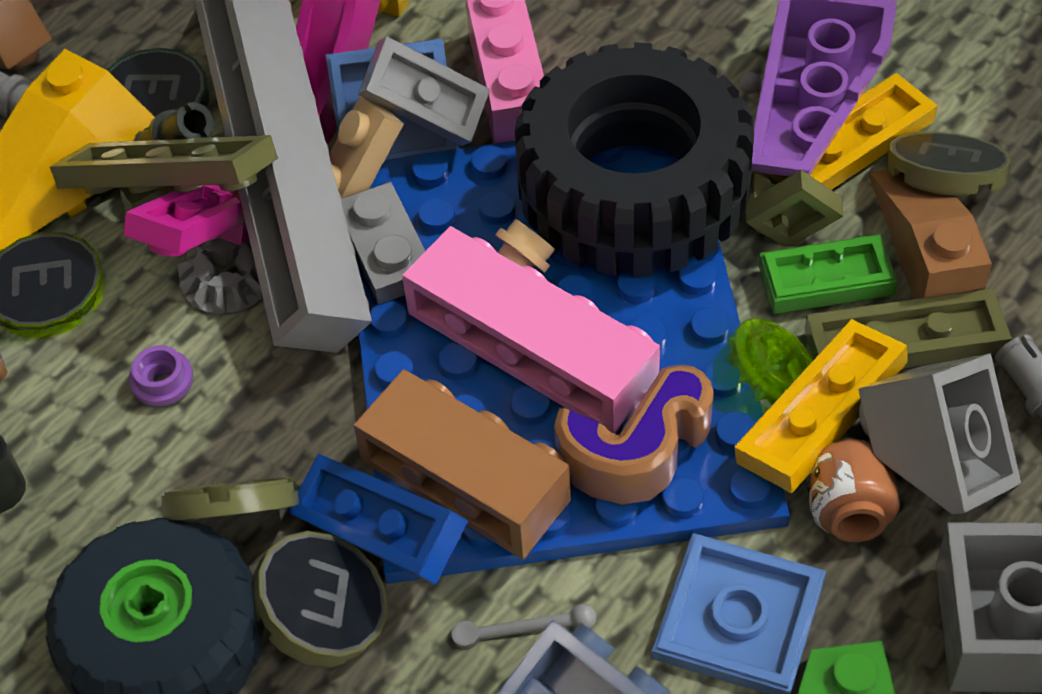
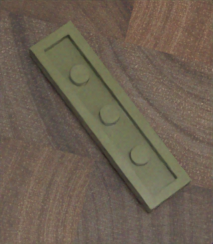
(168, 162)

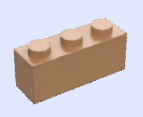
(464, 462)

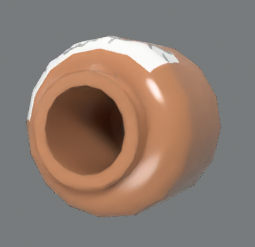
(852, 491)

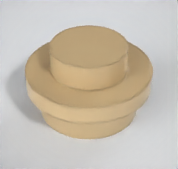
(524, 246)

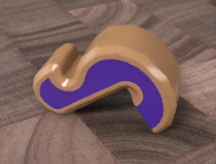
(645, 453)

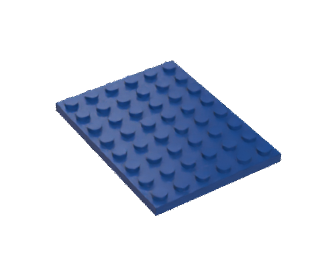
(681, 311)

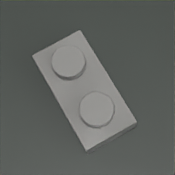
(424, 91)
(382, 239)

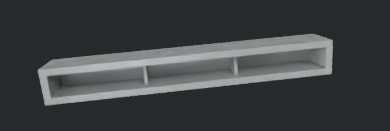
(294, 205)

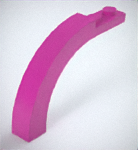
(193, 217)

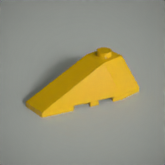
(56, 116)

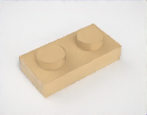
(362, 146)

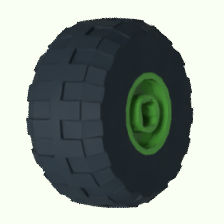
(155, 613)

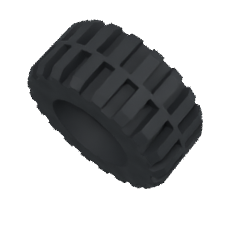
(634, 217)

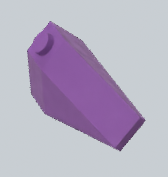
(814, 76)

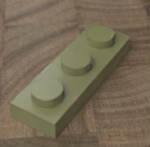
(931, 327)

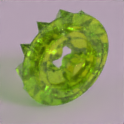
(762, 343)

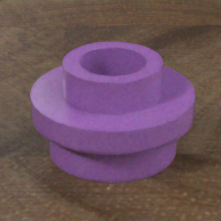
(155, 362)

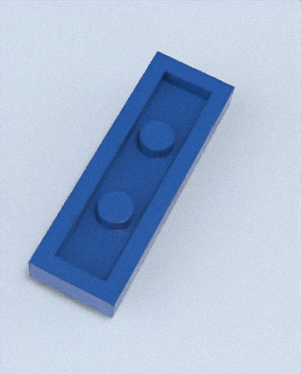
(378, 518)

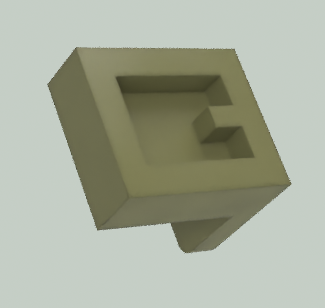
(791, 208)

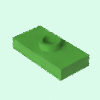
(827, 274)

